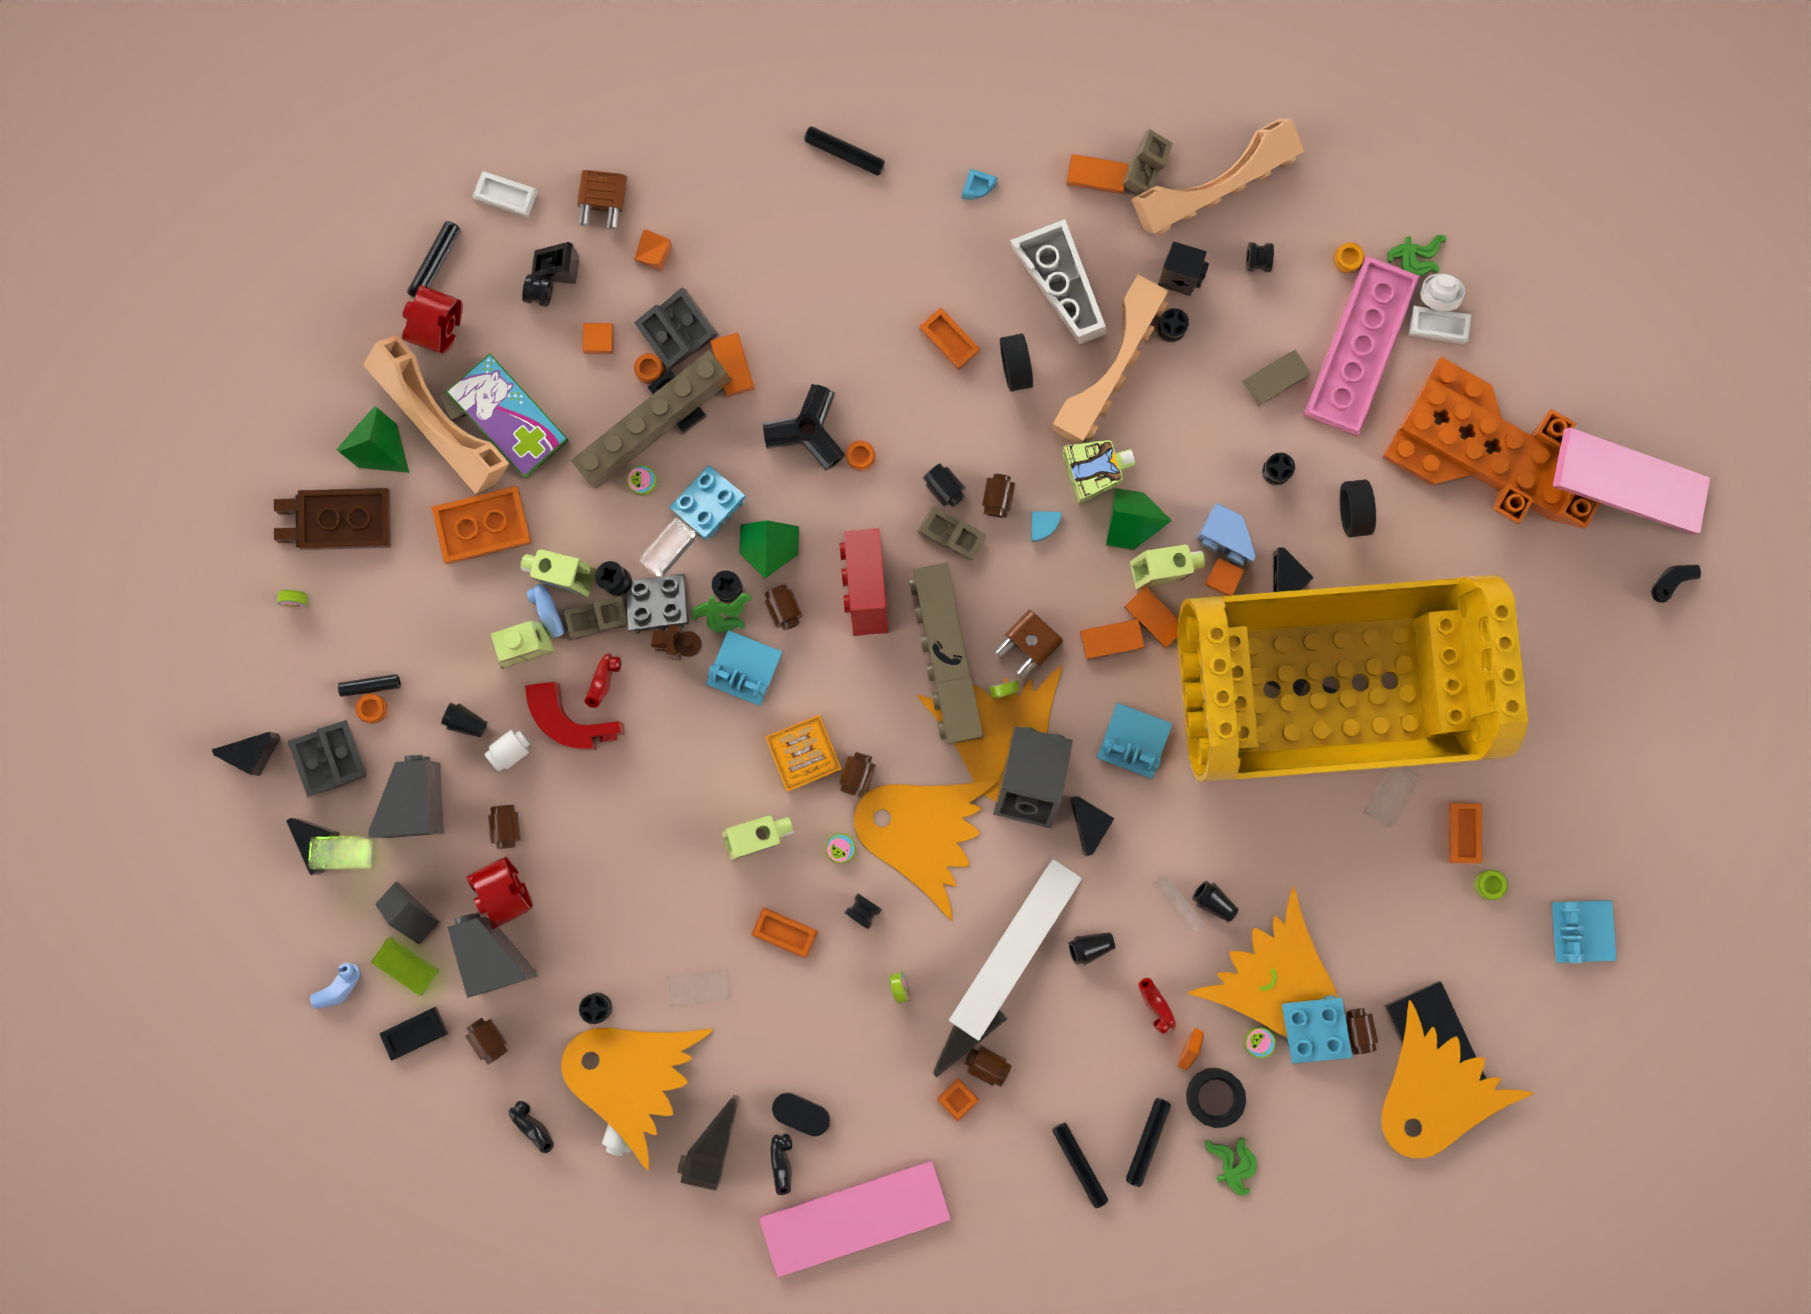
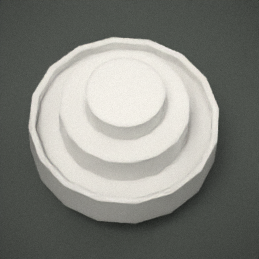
(1442, 292)

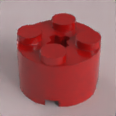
(432, 319)
(500, 892)

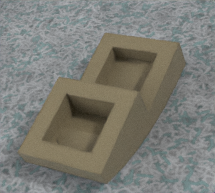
(1147, 162)
(1277, 377)
(951, 533)
(595, 618)

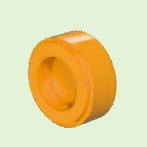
(1348, 257)

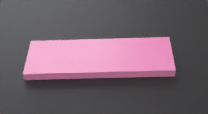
(1361, 346)
(1631, 481)
(854, 1218)

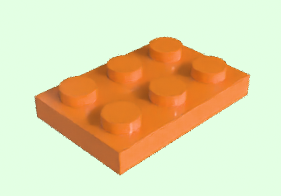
(481, 525)

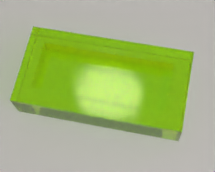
(340, 852)
(405, 966)

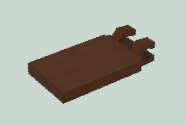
(337, 519)

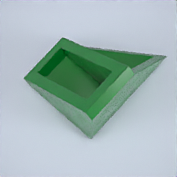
(375, 444)
(1133, 519)
(768, 545)

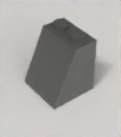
(1033, 777)
(410, 801)
(486, 956)

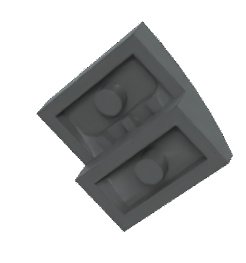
(676, 328)
(326, 758)

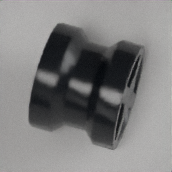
(1259, 257)
(537, 290)
(1175, 319)
(1282, 464)
(620, 579)
(730, 590)
(863, 911)
(589, 1008)

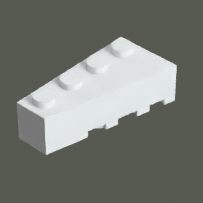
(1059, 273)

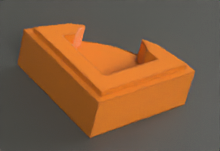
(1191, 1049)

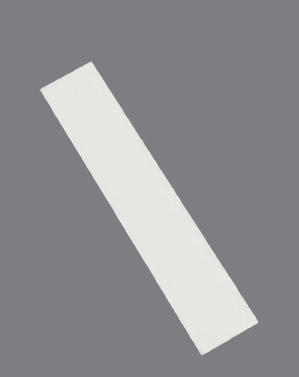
(1015, 949)

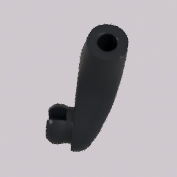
(1671, 578)
(531, 1127)
(780, 1163)

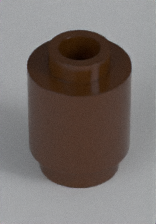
(998, 496)
(783, 607)
(857, 774)
(504, 826)
(1361, 1031)
(486, 1040)
(987, 1066)

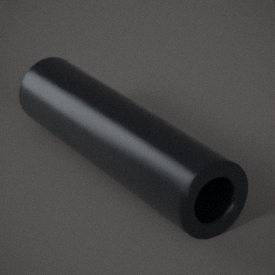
(369, 685)

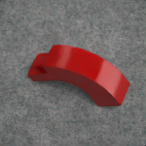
(548, 713)

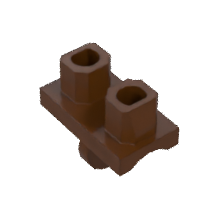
(676, 642)

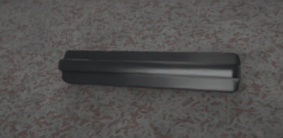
(844, 150)
(434, 257)
(1148, 1142)
(1080, 1165)

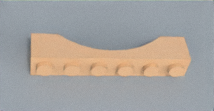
(1269, 148)
(1138, 310)
(399, 374)

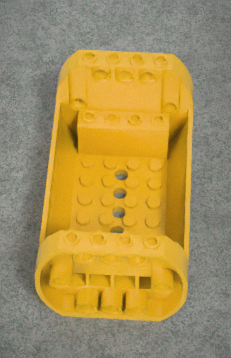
(1441, 639)

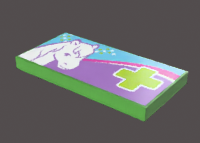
(507, 416)

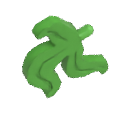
(1409, 261)
(713, 611)
(1243, 1170)

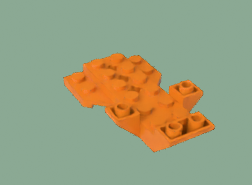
(1518, 468)

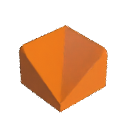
(653, 250)

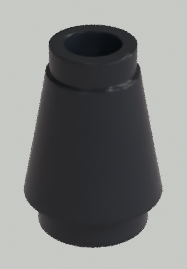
(462, 720)
(1214, 901)
(1090, 947)

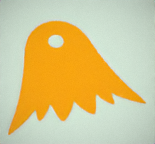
(998, 717)
(921, 831)
(1296, 965)
(628, 1077)
(1438, 1093)

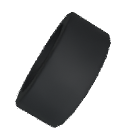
(1016, 362)
(1357, 508)
(1238, 1092)

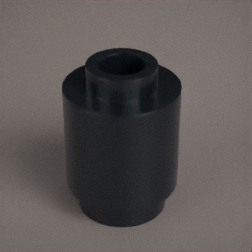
(944, 485)

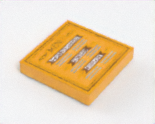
(803, 753)

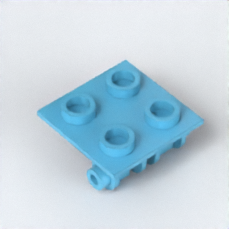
(708, 502)
(743, 668)
(1134, 740)
(1583, 931)
(1317, 1030)

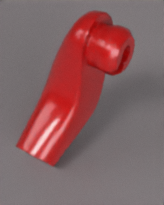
(601, 680)
(1157, 1003)

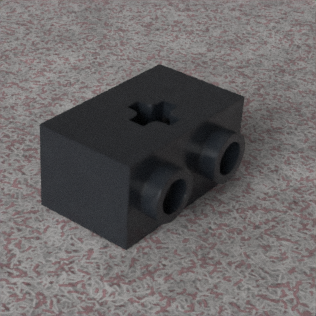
(1183, 268)

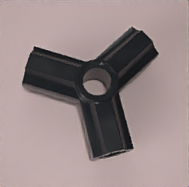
(819, 443)

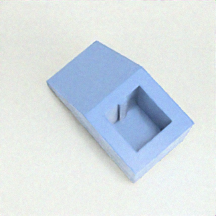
(1228, 533)

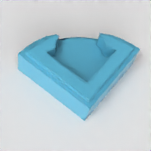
(978, 185)
(1043, 524)

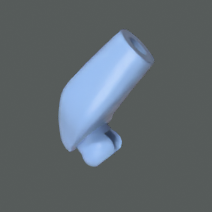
(546, 610)
(339, 989)

